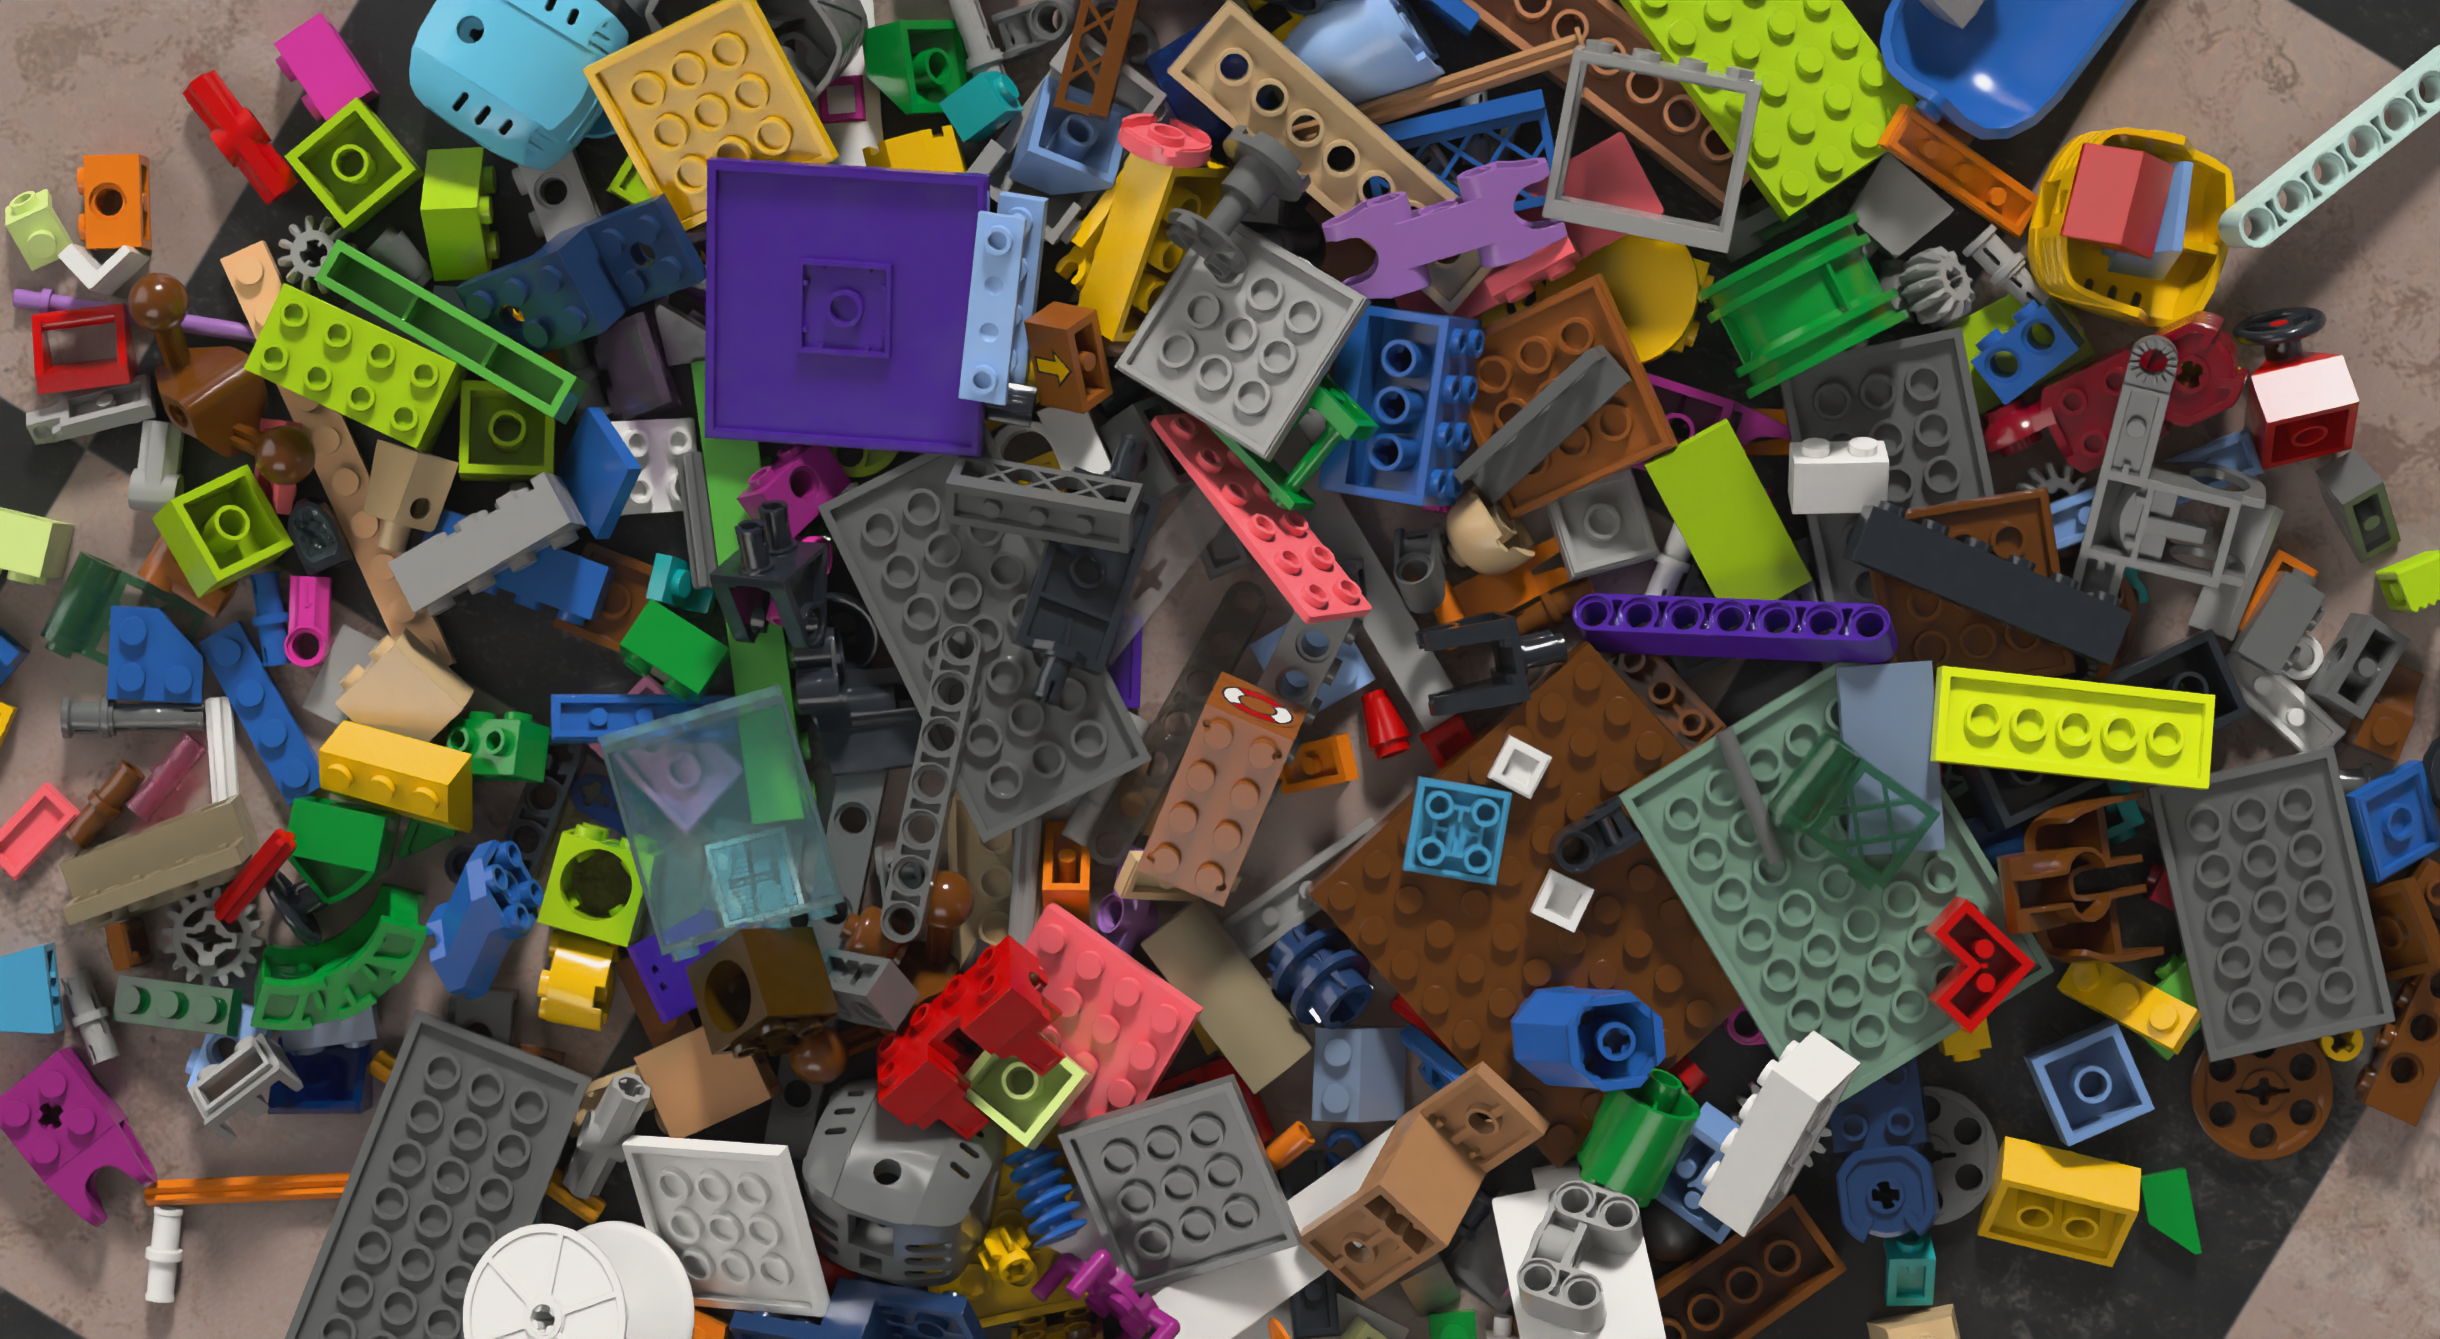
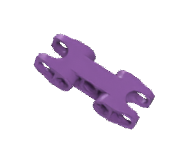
(1476, 220)

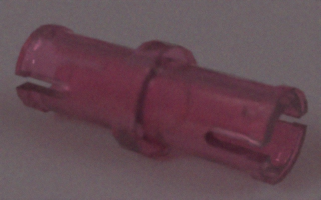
(166, 777)

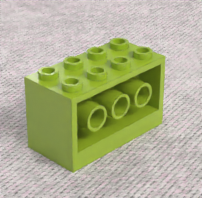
(356, 368)

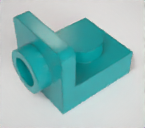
(673, 586)
(2126, 813)
(1909, 1270)

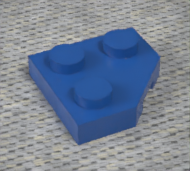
(152, 658)

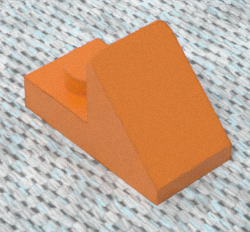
(1320, 764)

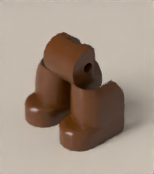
(2040, 884)

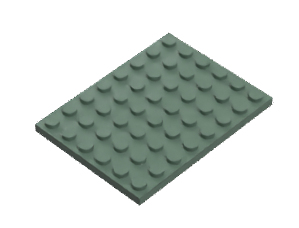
(1802, 934)

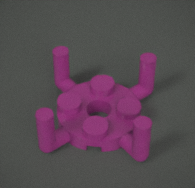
(1108, 1294)

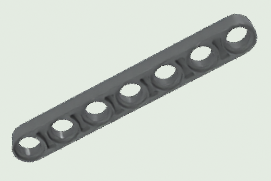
(916, 801)

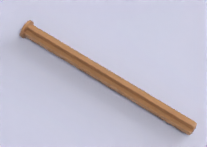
(1460, 84)

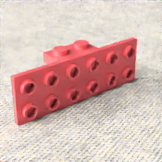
(1601, 174)
(1275, 537)

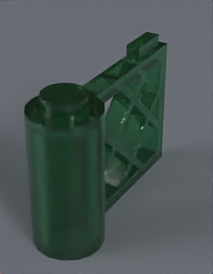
(86, 602)
(1820, 787)

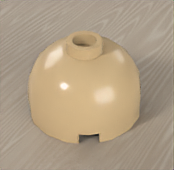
(1485, 535)

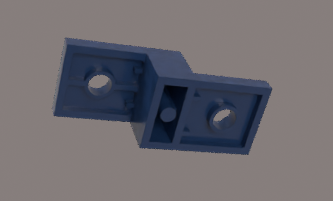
(587, 277)
(871, 1311)

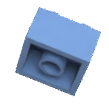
(2088, 1082)

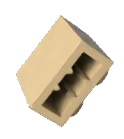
(403, 689)

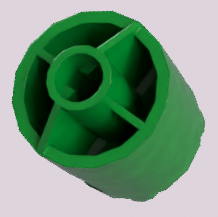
(1639, 1137)

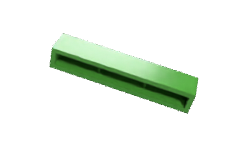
(451, 332)

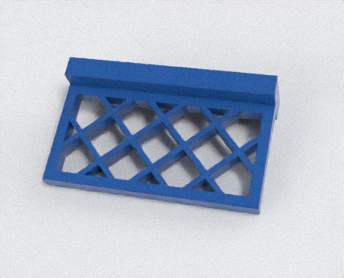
(1470, 121)

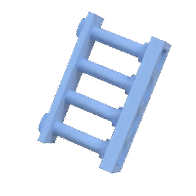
(1002, 297)

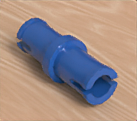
(270, 617)

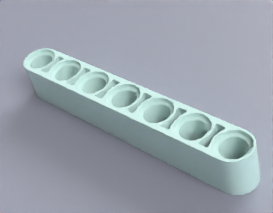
(2334, 157)

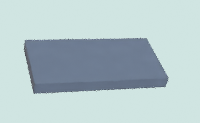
(1889, 721)

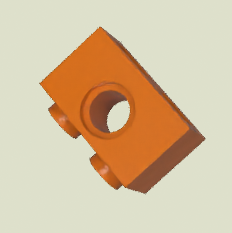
(129, 226)

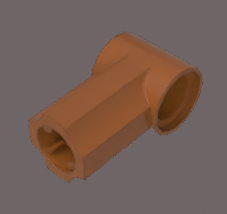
(165, 573)

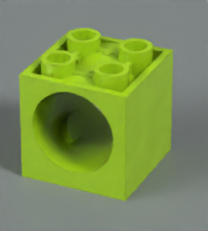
(563, 904)

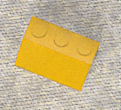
(398, 775)
(2060, 1202)

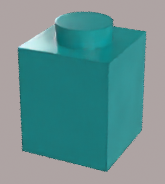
(982, 106)

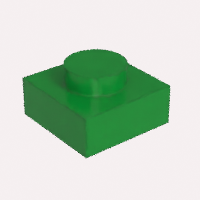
(1452, 1324)

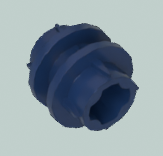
(1320, 976)

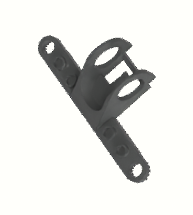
(2138, 496)

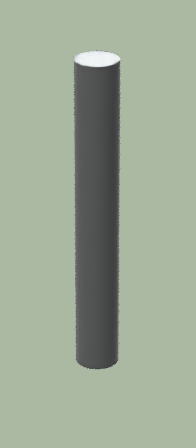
(1750, 796)

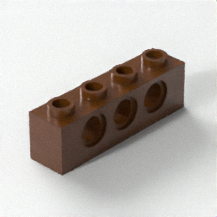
(2394, 1040)

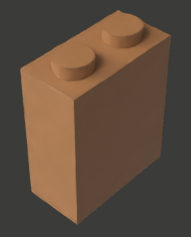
(702, 1088)

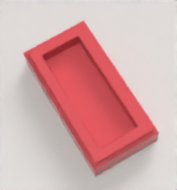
(34, 830)

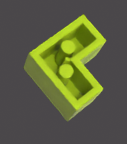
(459, 212)

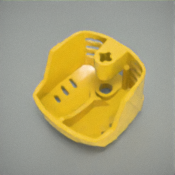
(2065, 263)

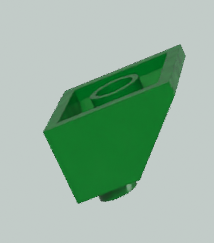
(916, 62)

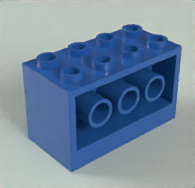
(1418, 386)

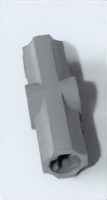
(603, 1135)

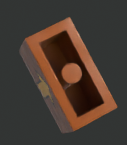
(1068, 357)

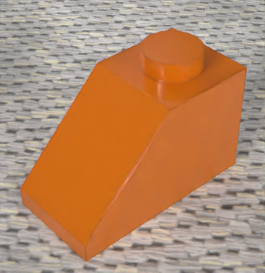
(1066, 873)

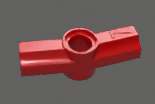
(240, 137)

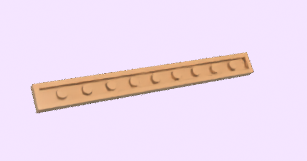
(337, 461)

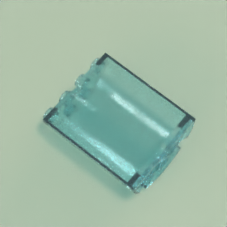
(721, 821)

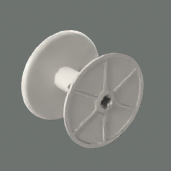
(579, 1285)

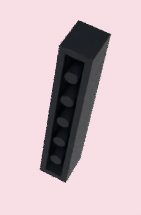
(1988, 584)

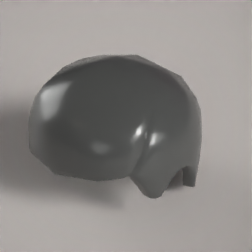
(1668, 1235)

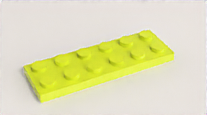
(2072, 728)

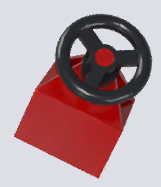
(2297, 399)

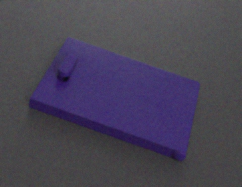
(671, 977)

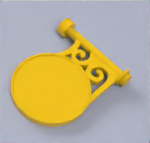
(1650, 284)

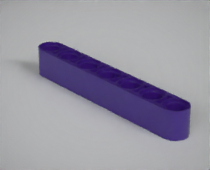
(1751, 641)

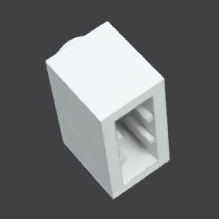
(1837, 475)

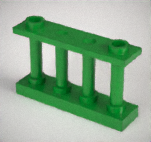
(1344, 422)

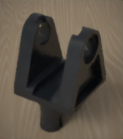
(776, 565)
(1511, 655)

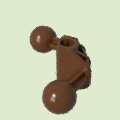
(210, 390)
(925, 964)

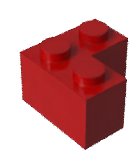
(1985, 969)

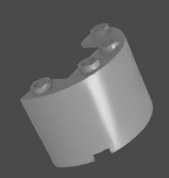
(1066, 209)

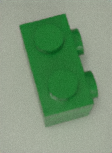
(673, 652)
(501, 748)

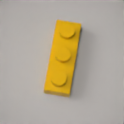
(2131, 1003)

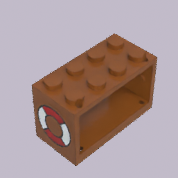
(1221, 788)

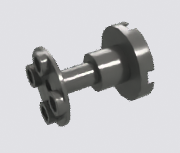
(1259, 171)

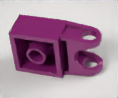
(1703, 409)
(90, 1136)

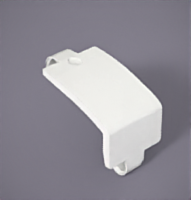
(1625, 1279)

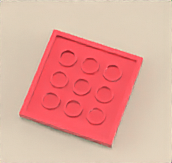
(1115, 1017)

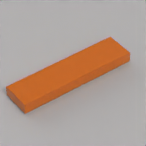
(1959, 170)

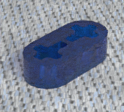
(598, 811)

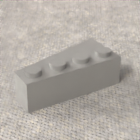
(488, 545)

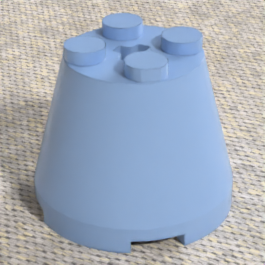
(1366, 48)

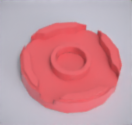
(1170, 145)

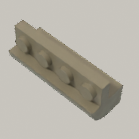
(159, 863)
(1237, 1002)

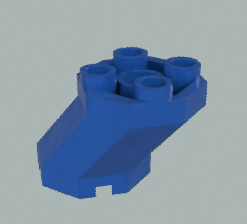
(483, 918)
(1587, 1038)

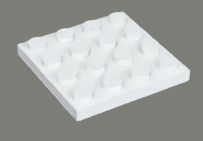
(731, 1221)

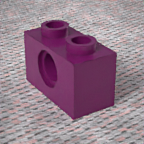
(814, 478)

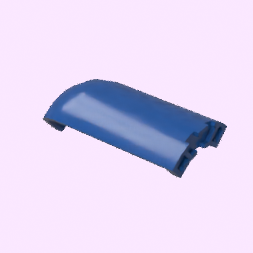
(2003, 65)

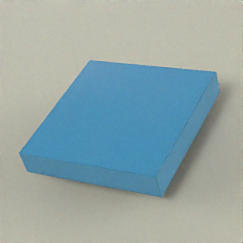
(1456, 830)

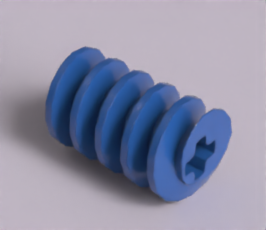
(1045, 1193)

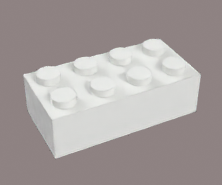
(1776, 1132)

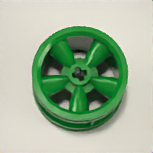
(1802, 304)

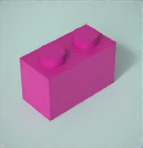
(323, 67)

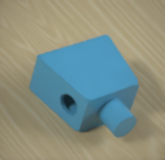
(31, 991)

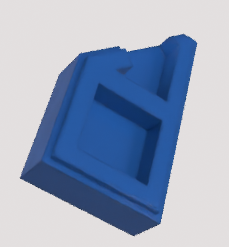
(1437, 1066)

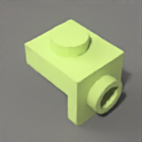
(36, 228)

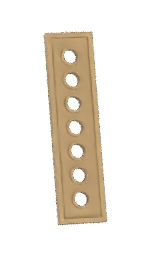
(1339, 125)

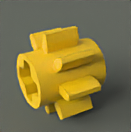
(1008, 1253)

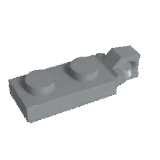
(93, 411)

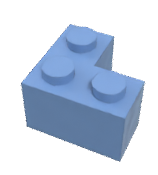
(1684, 1186)

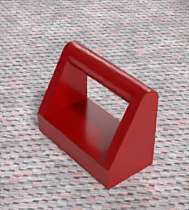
(83, 374)

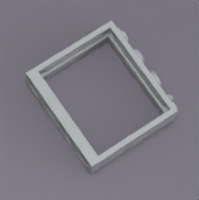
(1637, 221)

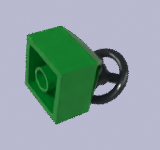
(337, 854)

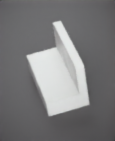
(101, 275)

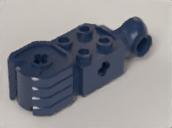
(1883, 1141)

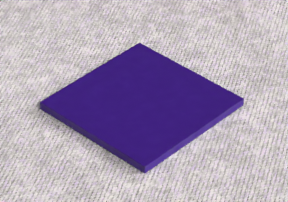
(840, 305)

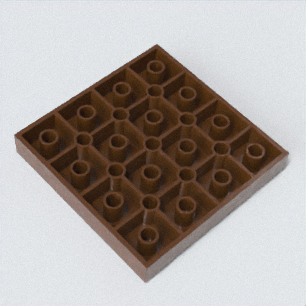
(1477, 951)

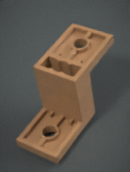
(1423, 1181)

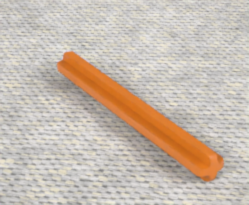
(246, 1189)

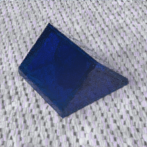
(333, 1082)

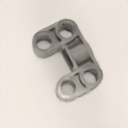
(1560, 1245)

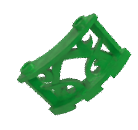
(343, 973)

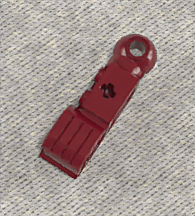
(2084, 400)

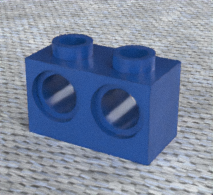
(2032, 357)

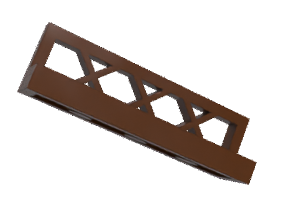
(1111, 62)

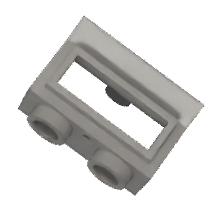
(240, 1081)

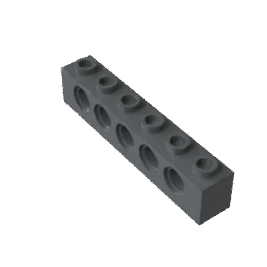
(1316, 663)

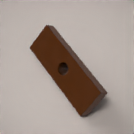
(1681, 712)

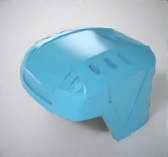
(520, 68)

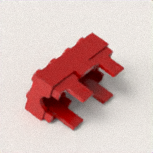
(989, 1004)

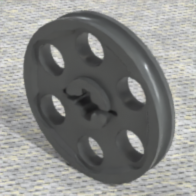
(1982, 1153)

